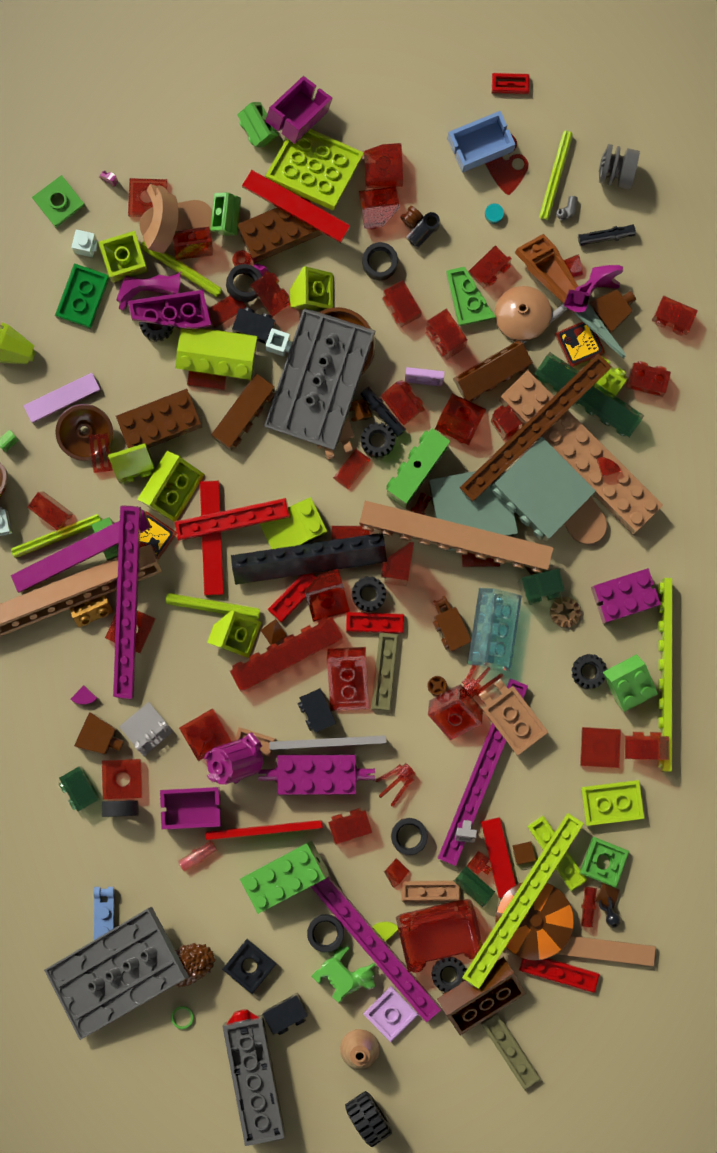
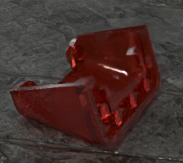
(439, 933)

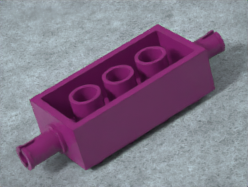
(316, 774)

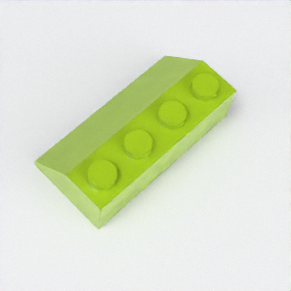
(216, 352)

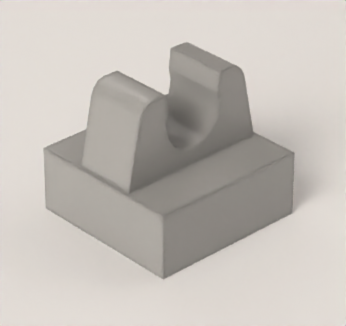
(465, 833)

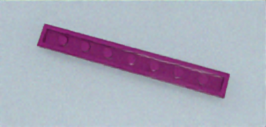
(71, 555)

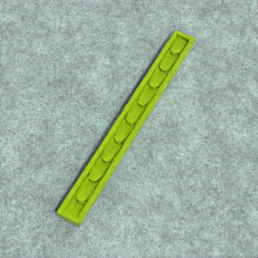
(665, 667)
(522, 901)

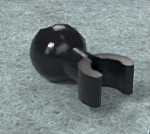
(612, 917)

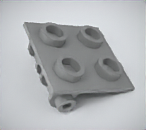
(146, 729)

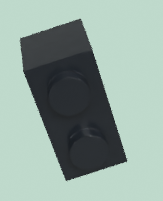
(253, 324)
(317, 711)
(285, 1014)

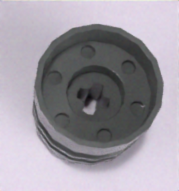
(619, 166)

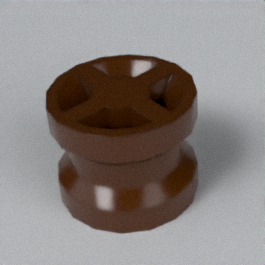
(412, 217)
(439, 685)

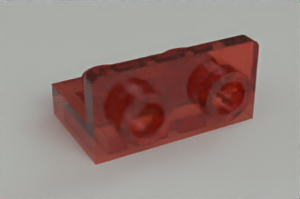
(490, 266)
(270, 294)
(403, 401)

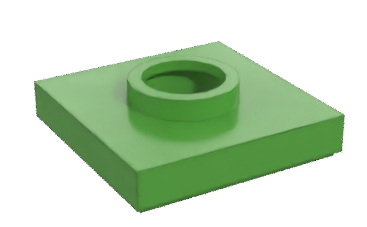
(58, 214)
(616, 856)

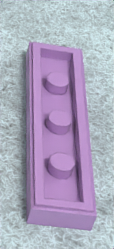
(62, 398)

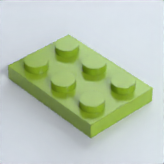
(612, 802)

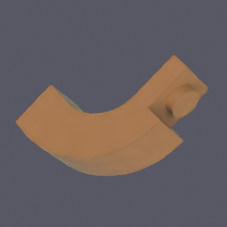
(164, 219)

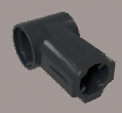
(423, 231)

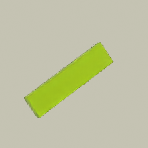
(567, 867)

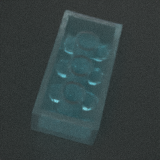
(494, 629)

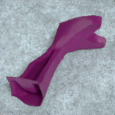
(600, 277)
(160, 283)

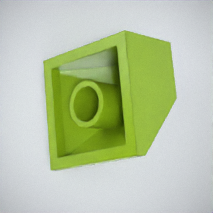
(312, 290)
(235, 633)

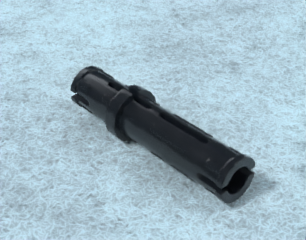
(605, 235)
(380, 408)

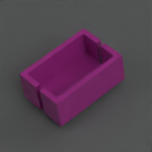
(296, 111)
(625, 595)
(190, 808)

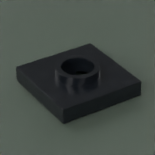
(251, 980)

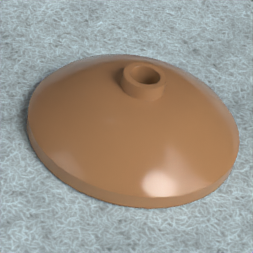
(523, 324)

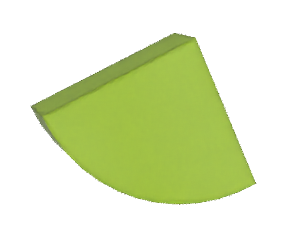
(385, 929)

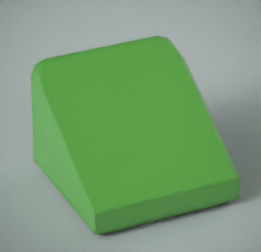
(8, 440)

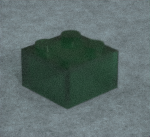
(540, 586)

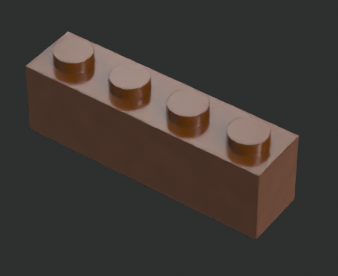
(493, 371)
(243, 412)

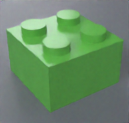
(630, 683)

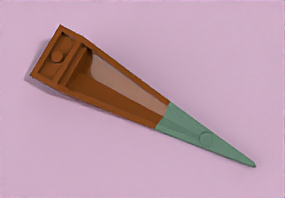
(550, 269)

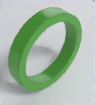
(172, 1017)

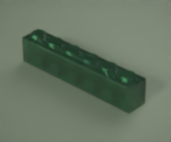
(596, 400)

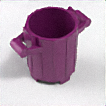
(235, 760)

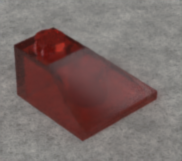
(378, 206)
(326, 596)

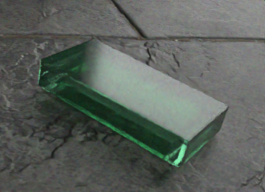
(474, 886)

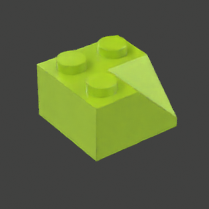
(123, 256)

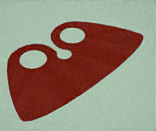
(504, 173)

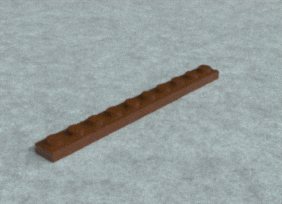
(535, 427)

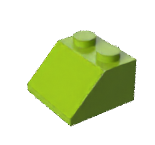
(132, 463)

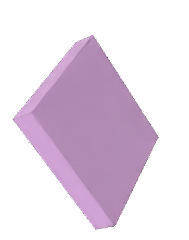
(424, 376)
(390, 1014)

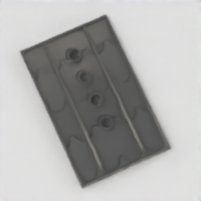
(314, 392)
(116, 973)

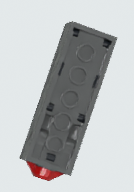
(253, 1078)

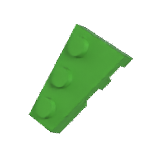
(466, 298)

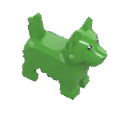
(341, 978)

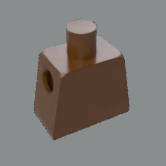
(613, 308)
(98, 735)

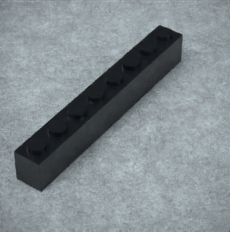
(308, 558)

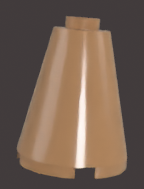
(356, 1042)

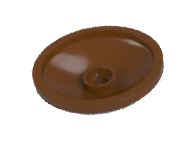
(75, 441)

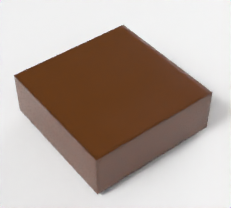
(523, 852)

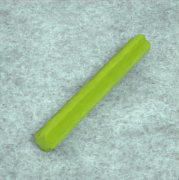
(556, 175)
(185, 271)
(55, 536)
(210, 605)

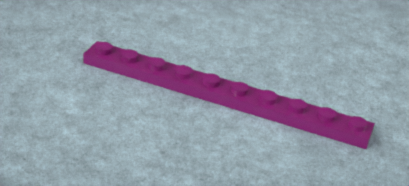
(127, 601)
(476, 786)
(376, 948)

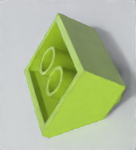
(171, 486)

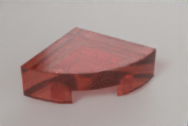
(607, 466)

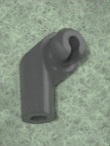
(569, 210)

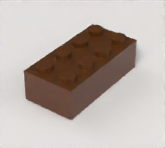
(274, 233)
(159, 420)
(470, 1006)

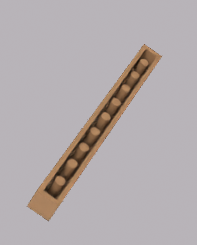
(455, 536)
(70, 592)

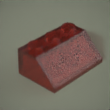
(398, 566)

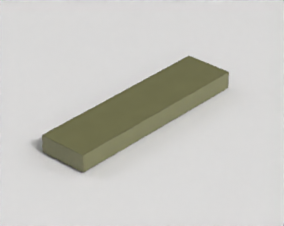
(384, 671)
(510, 1051)

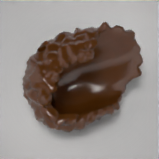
(196, 961)

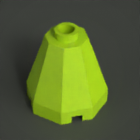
(14, 347)

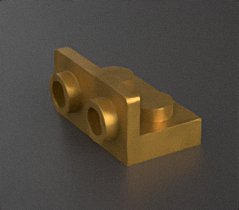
(91, 611)

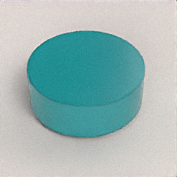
(494, 213)

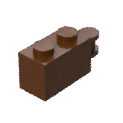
(451, 626)

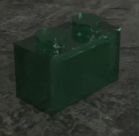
(79, 789)

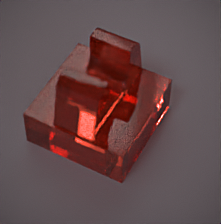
(479, 863)

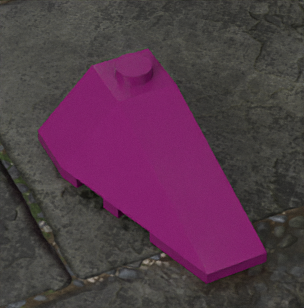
(175, 310)

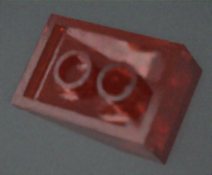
(348, 678)

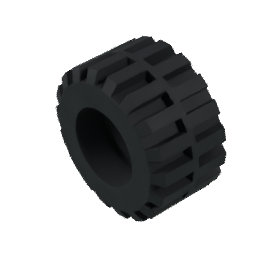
(368, 1119)

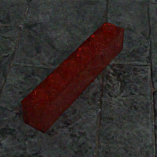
(286, 654)

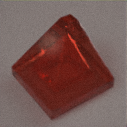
(574, 265)
(396, 872)

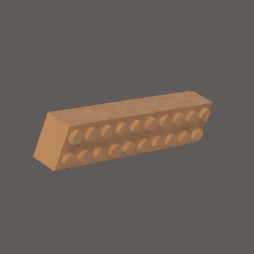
(617, 492)

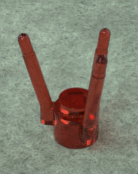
(472, 686)
(404, 774)

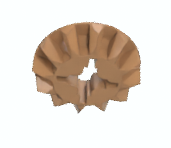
(561, 620)

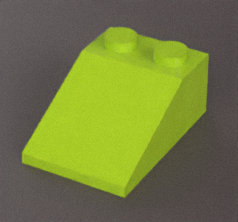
(299, 529)

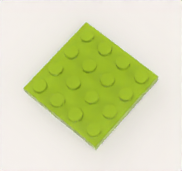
(315, 168)

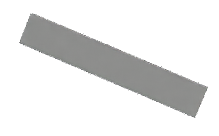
(327, 742)

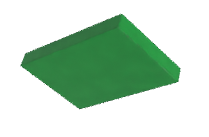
(82, 296)

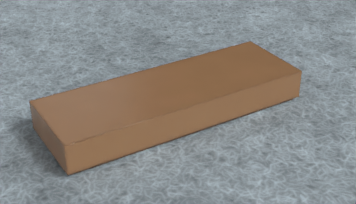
(430, 891)

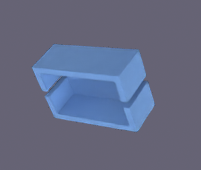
(481, 141)

